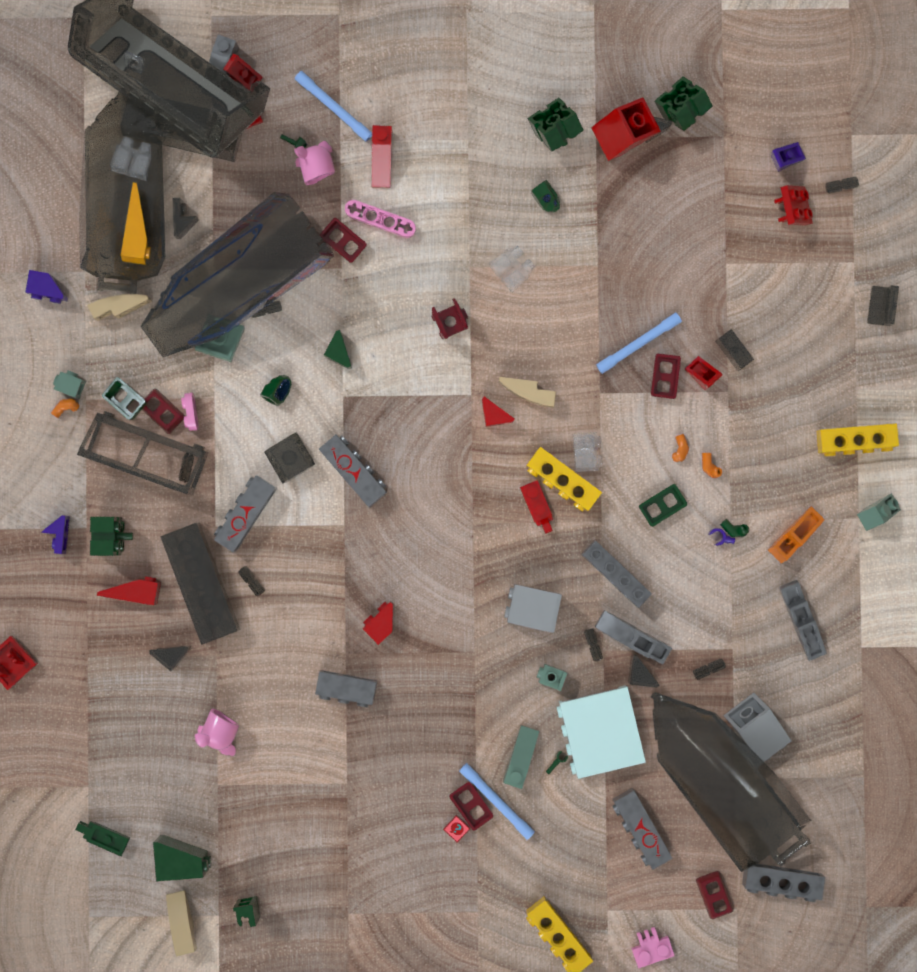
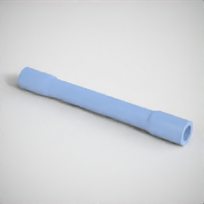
(310, 85)
(664, 326)
(473, 777)

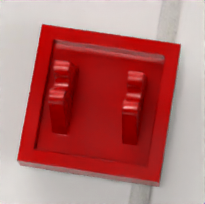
(796, 205)
(14, 662)

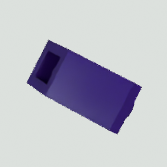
(44, 285)

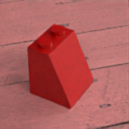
(625, 128)

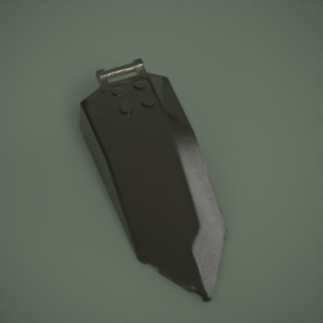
(106, 204)
(727, 784)

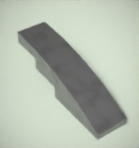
(802, 620)

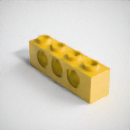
(887, 432)
(590, 493)
(544, 909)

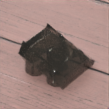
(289, 458)

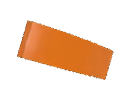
(796, 535)

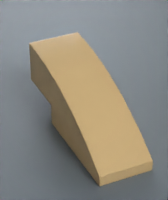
(117, 305)
(528, 391)
(181, 923)

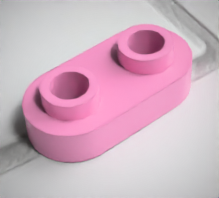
(189, 404)

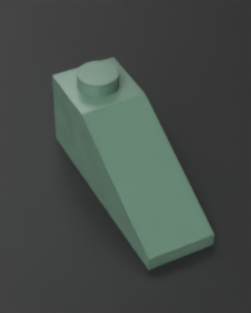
(521, 757)

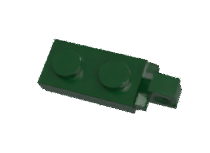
(103, 837)

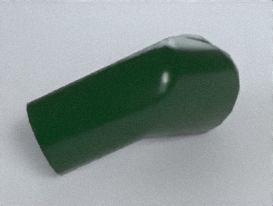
(734, 530)

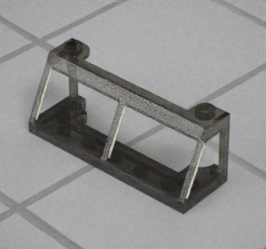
(108, 418)

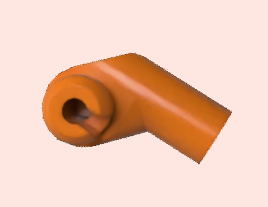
(65, 404)
(682, 450)
(708, 467)

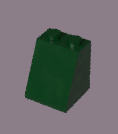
(179, 860)

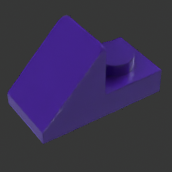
(787, 156)
(60, 528)

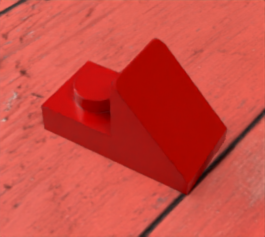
(241, 72)

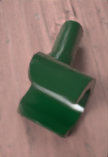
(299, 142)
(555, 763)

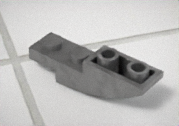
(633, 637)

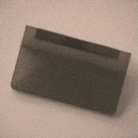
(883, 305)
(734, 350)

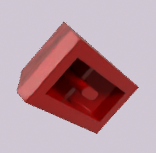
(703, 373)
(494, 415)

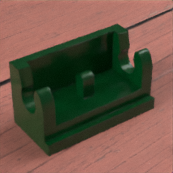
(248, 909)

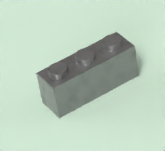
(345, 688)

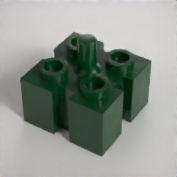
(683, 103)
(555, 124)
(108, 536)

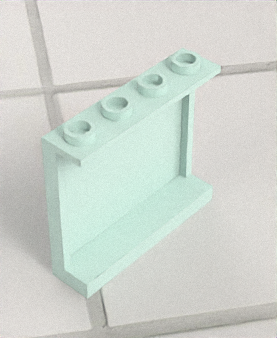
(601, 732)

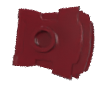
(454, 311)

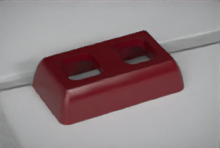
(348, 236)
(672, 378)
(165, 405)
(465, 809)
(709, 899)

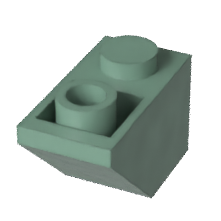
(879, 512)

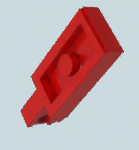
(537, 505)

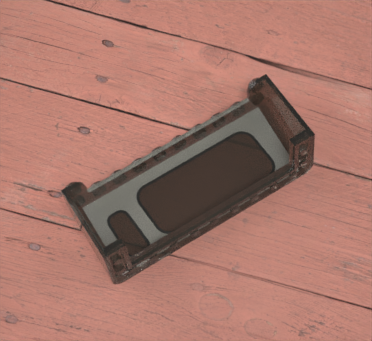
(175, 81)

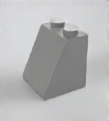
(533, 608)
(758, 727)

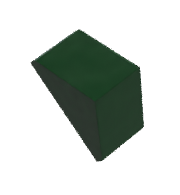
(337, 351)

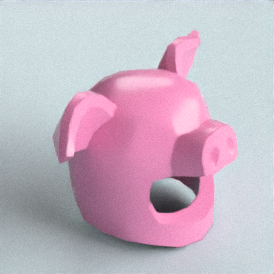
(315, 162)
(218, 733)

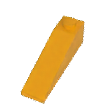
(135, 242)

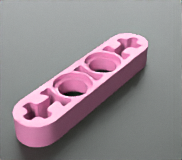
(381, 216)

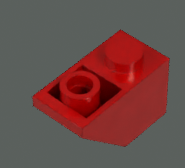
(382, 624)

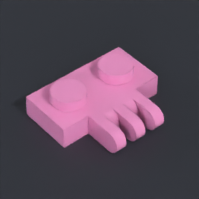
(652, 949)

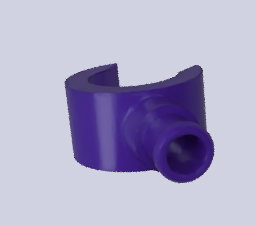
(725, 539)

